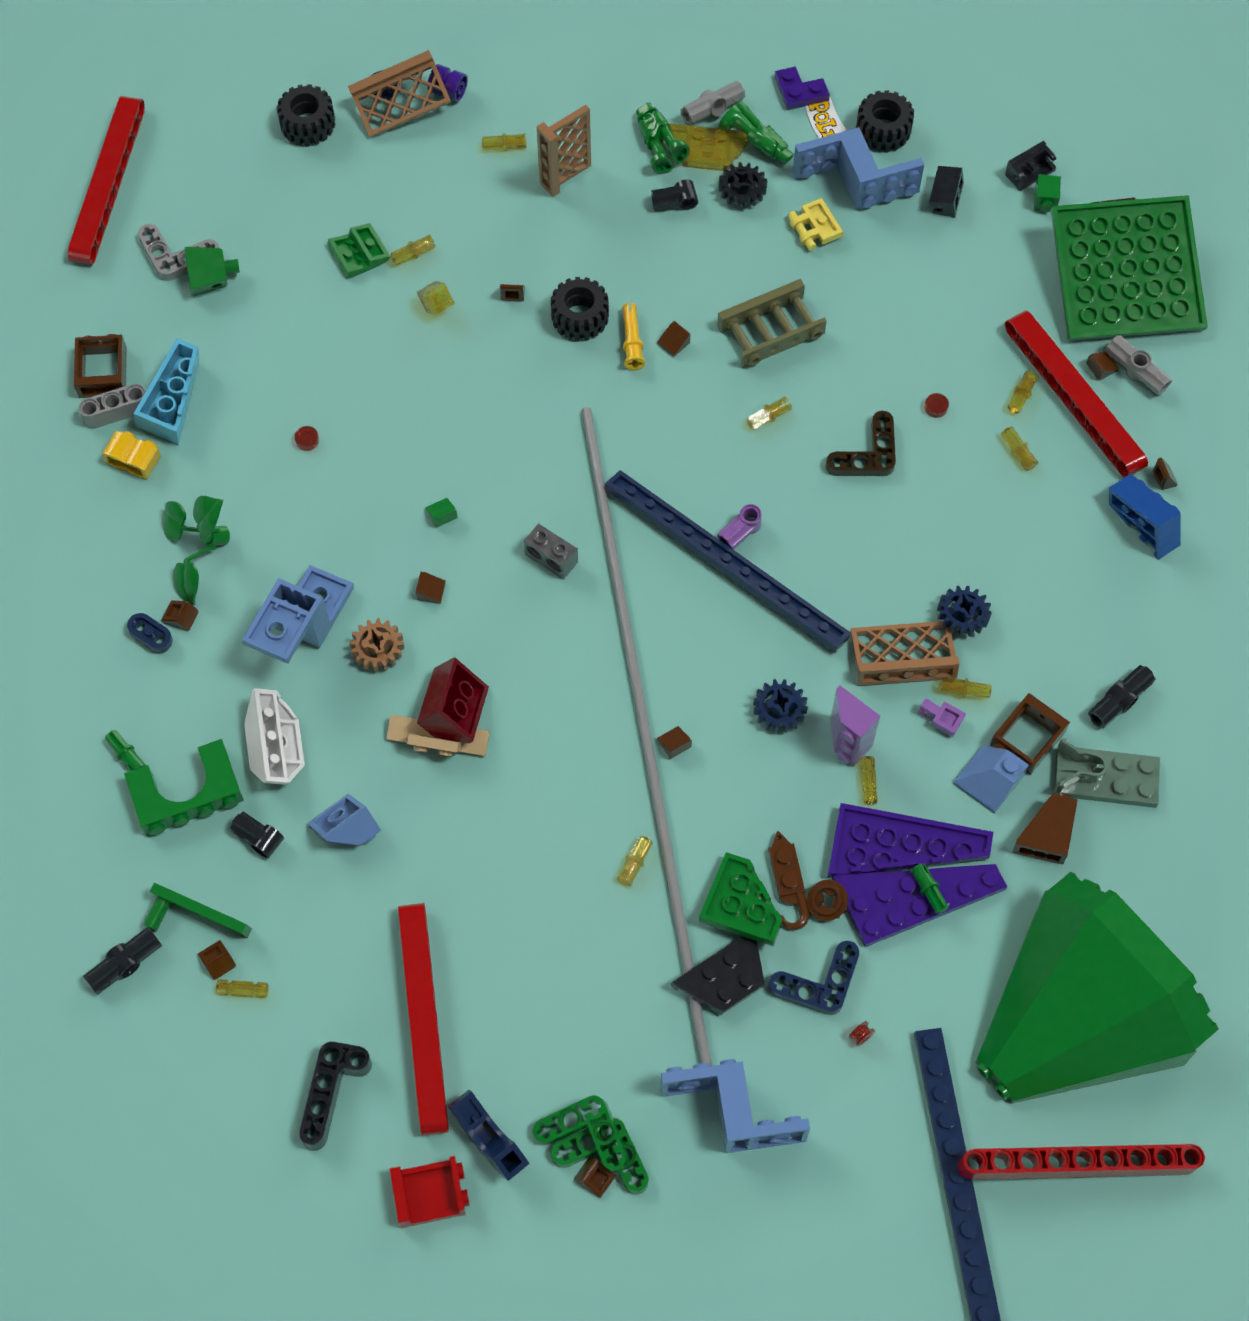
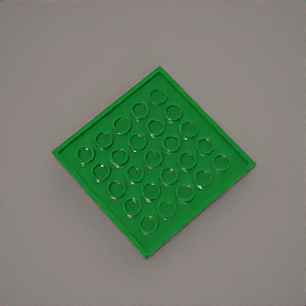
(1128, 268)

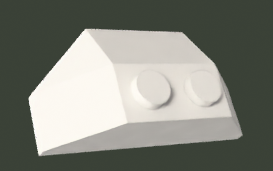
(273, 738)

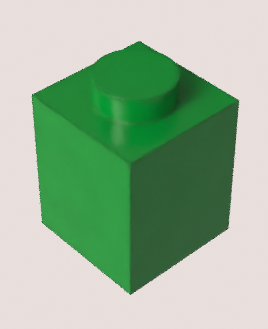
(1047, 192)

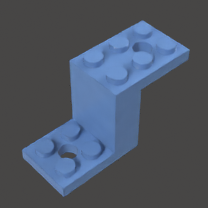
(857, 168)
(298, 613)
(734, 1106)

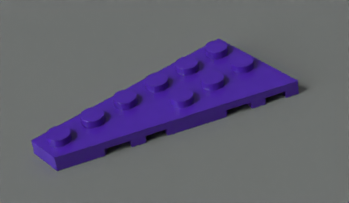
(887, 841)
(892, 901)

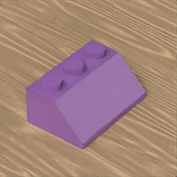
(852, 727)

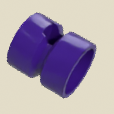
(454, 82)

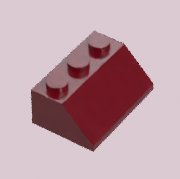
(453, 702)

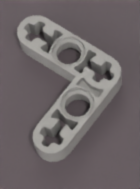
(167, 259)

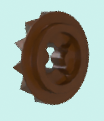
(816, 898)

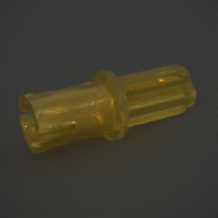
(504, 142)
(412, 250)
(1022, 392)
(768, 413)
(1019, 448)
(964, 687)
(634, 861)

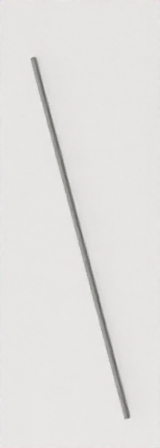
(660, 814)

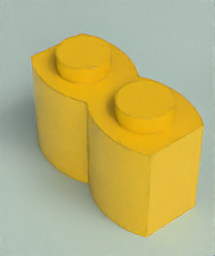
(131, 454)

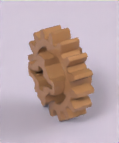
(367, 652)

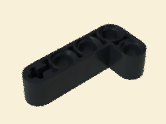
(329, 1095)

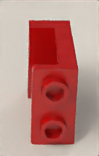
(429, 1192)

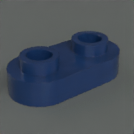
(151, 633)

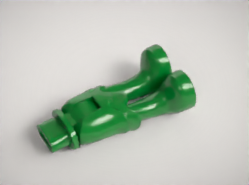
(655, 130)
(760, 136)

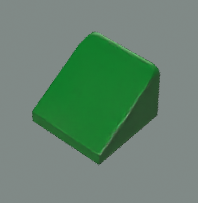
(442, 512)

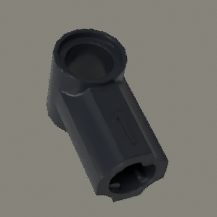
(680, 195)
(261, 837)

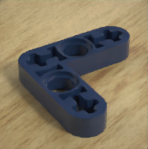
(820, 991)

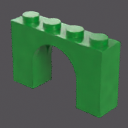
(218, 792)

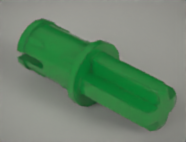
(124, 751)
(929, 888)

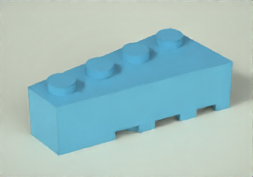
(168, 396)

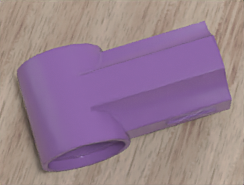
(740, 528)

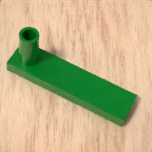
(165, 897)

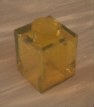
(435, 297)

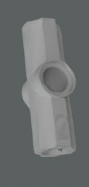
(712, 103)
(1147, 372)

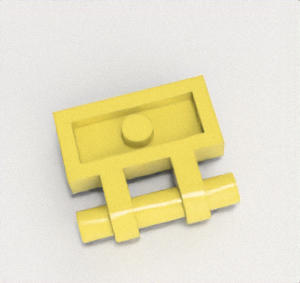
(821, 221)

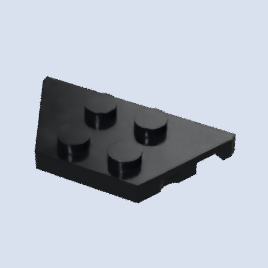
(725, 977)

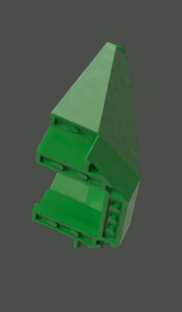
(1090, 1000)

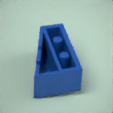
(1148, 513)

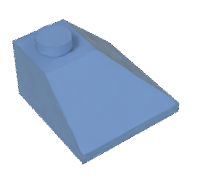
(991, 776)
(346, 822)

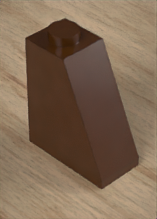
(1049, 831)

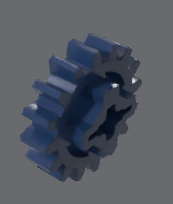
(964, 610)
(788, 699)

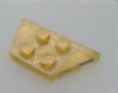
(710, 146)

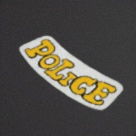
(824, 119)

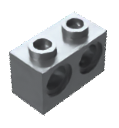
(551, 551)

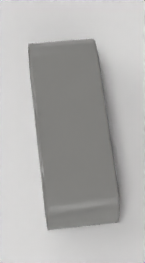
(102, 406)

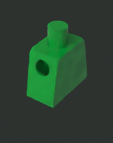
(208, 269)

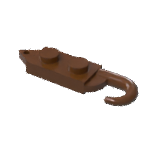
(788, 879)

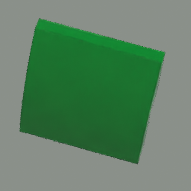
(358, 250)

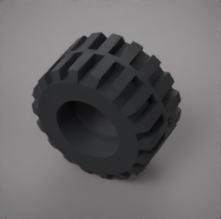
(302, 101)
(889, 107)
(579, 323)

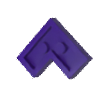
(797, 93)

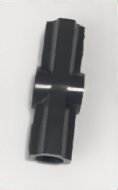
(1121, 696)
(122, 960)

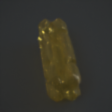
(869, 782)
(242, 988)

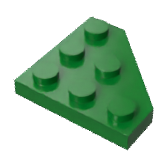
(741, 902)

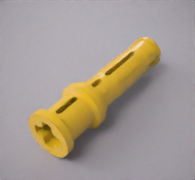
(632, 345)

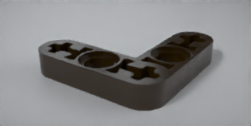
(874, 458)

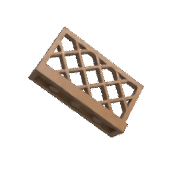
(396, 75)
(550, 155)
(906, 668)

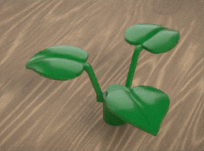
(206, 515)

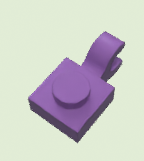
(946, 717)

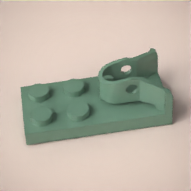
(1107, 775)

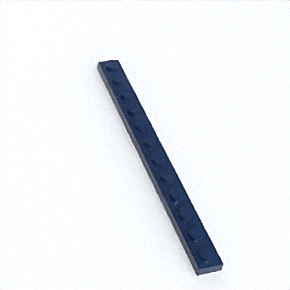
(728, 561)
(958, 1190)

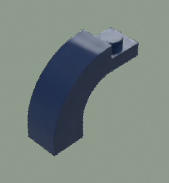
(487, 1136)

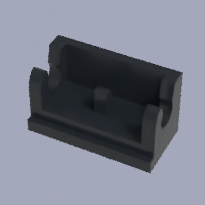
(1026, 166)
(947, 190)

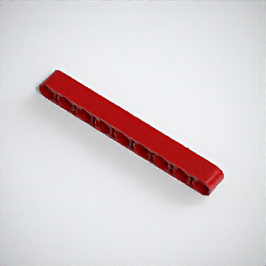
(106, 180)
(1076, 394)
(423, 1020)
(1092, 1155)

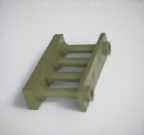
(771, 303)

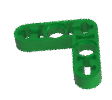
(593, 1122)
(626, 1177)

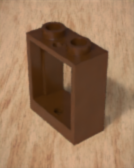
(98, 385)
(1042, 715)

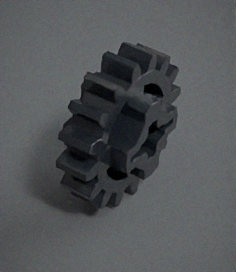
(742, 185)

